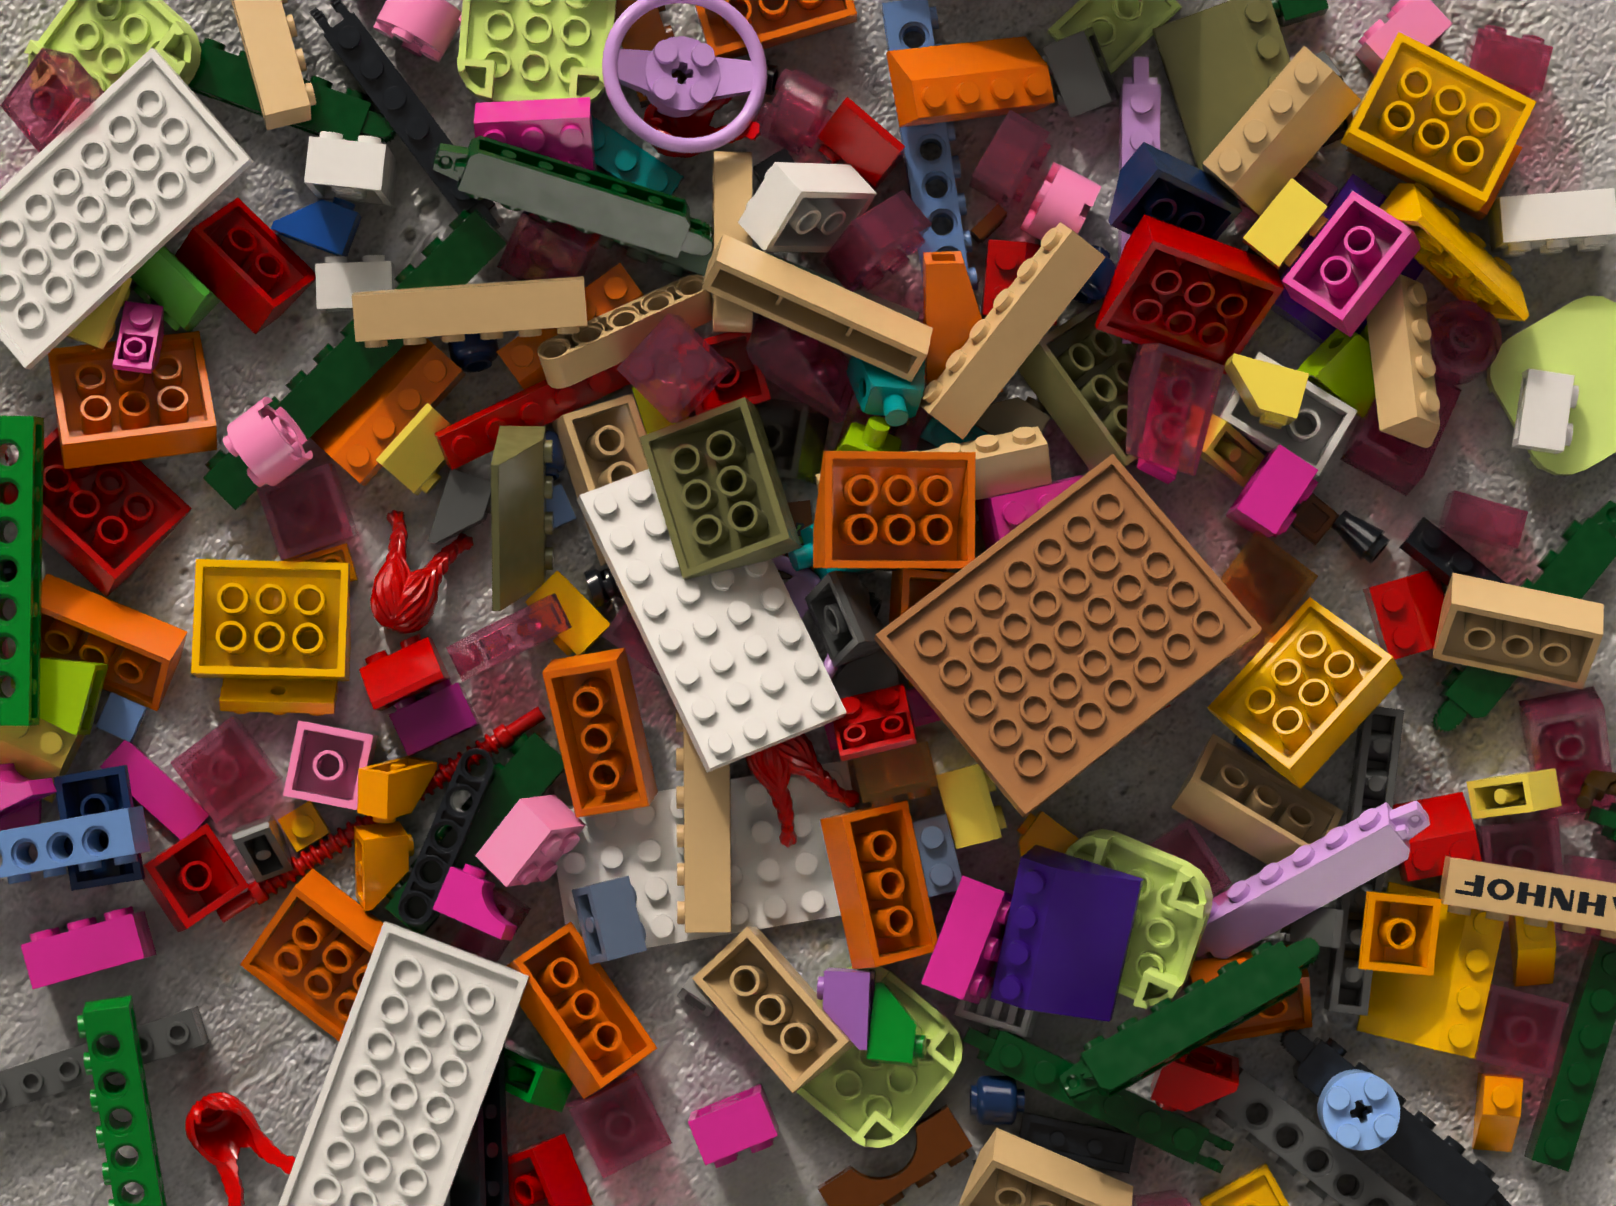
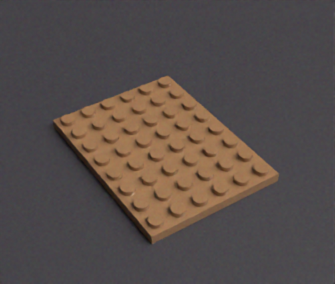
(1067, 635)

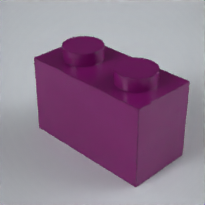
(433, 718)

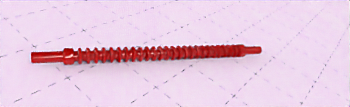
(260, 891)

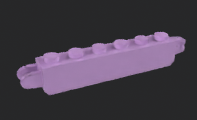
(1137, 120)
(1311, 877)

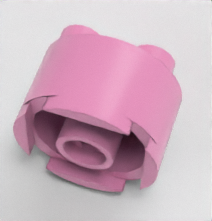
(421, 24)
(1063, 199)
(267, 443)

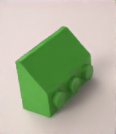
(175, 288)

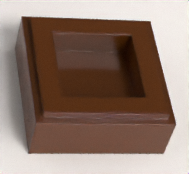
(989, 224)
(1314, 519)

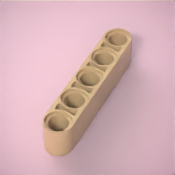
(729, 199)
(617, 333)

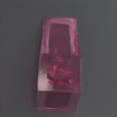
(508, 637)

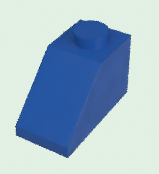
(322, 226)

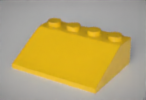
(1438, 122)
(1456, 256)
(271, 620)
(1306, 692)
(1443, 1008)

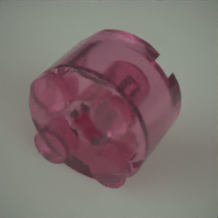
(796, 111)
(1476, 330)

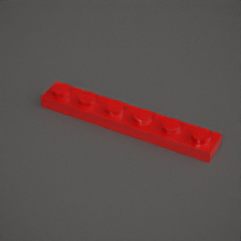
(530, 407)

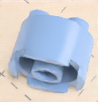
(1378, 1121)

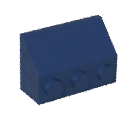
(1171, 192)
(91, 794)

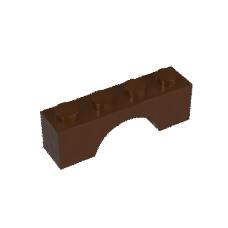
(937, 1142)

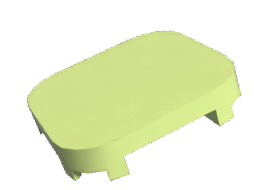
(116, 33)
(534, 48)
(1572, 342)
(1168, 917)
(881, 1100)

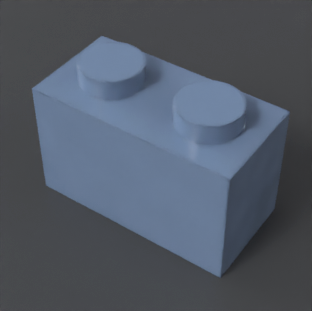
(937, 854)
(609, 920)

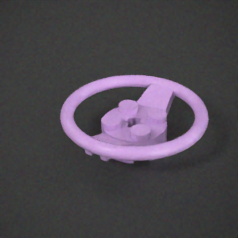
(706, 77)

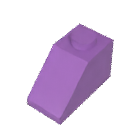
(849, 1001)

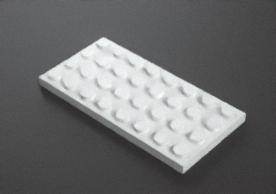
(105, 202)
(719, 640)
(767, 879)
(406, 1076)

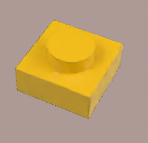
(304, 826)

